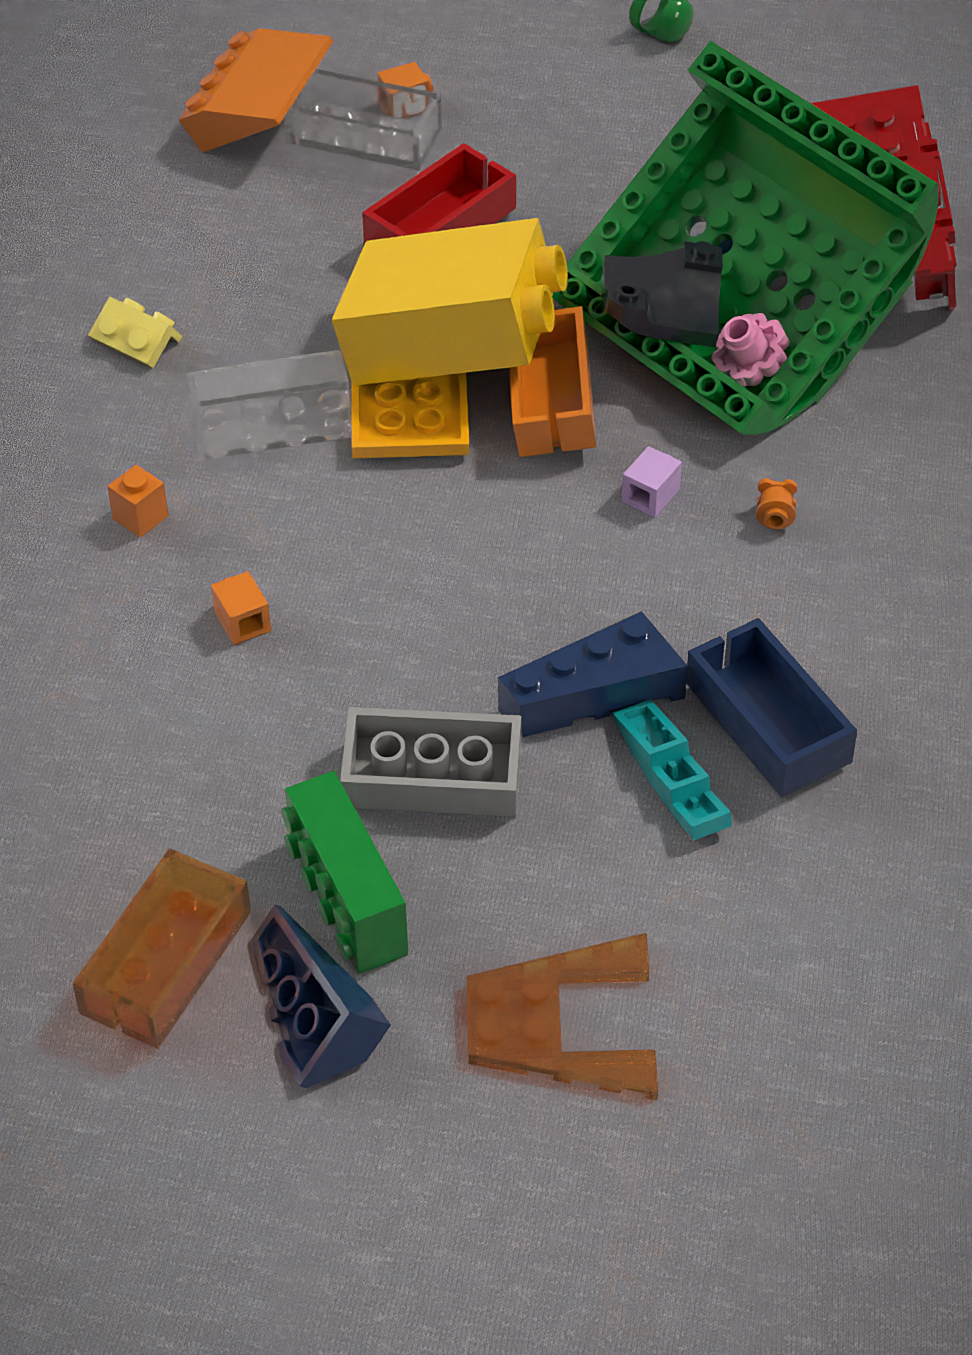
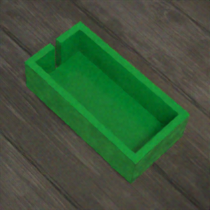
(345, 872)

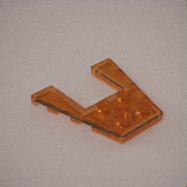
(518, 1025)

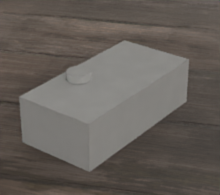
(432, 761)

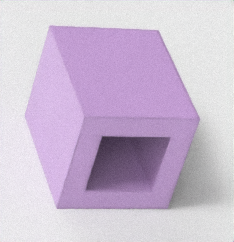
(651, 481)

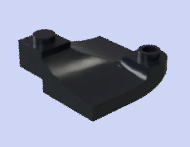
(666, 293)

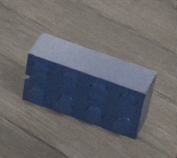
(771, 707)

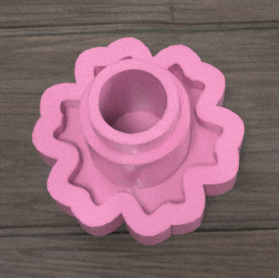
(750, 348)

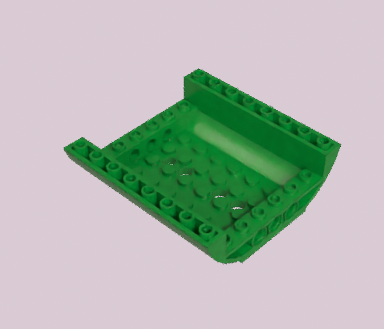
(798, 204)

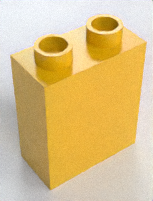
(448, 302)

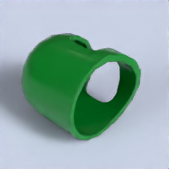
(668, 23)

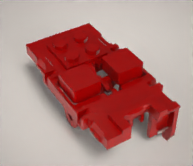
(898, 125)

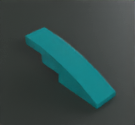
(672, 770)

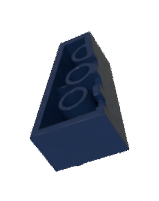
(594, 676)

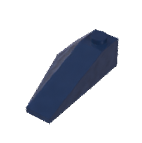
(320, 1008)

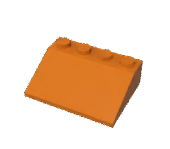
(252, 85)

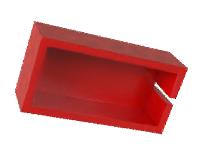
(444, 197)

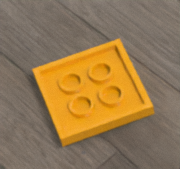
(410, 417)

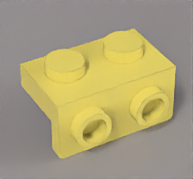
(132, 332)

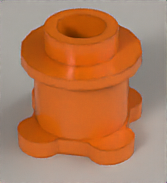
(776, 503)

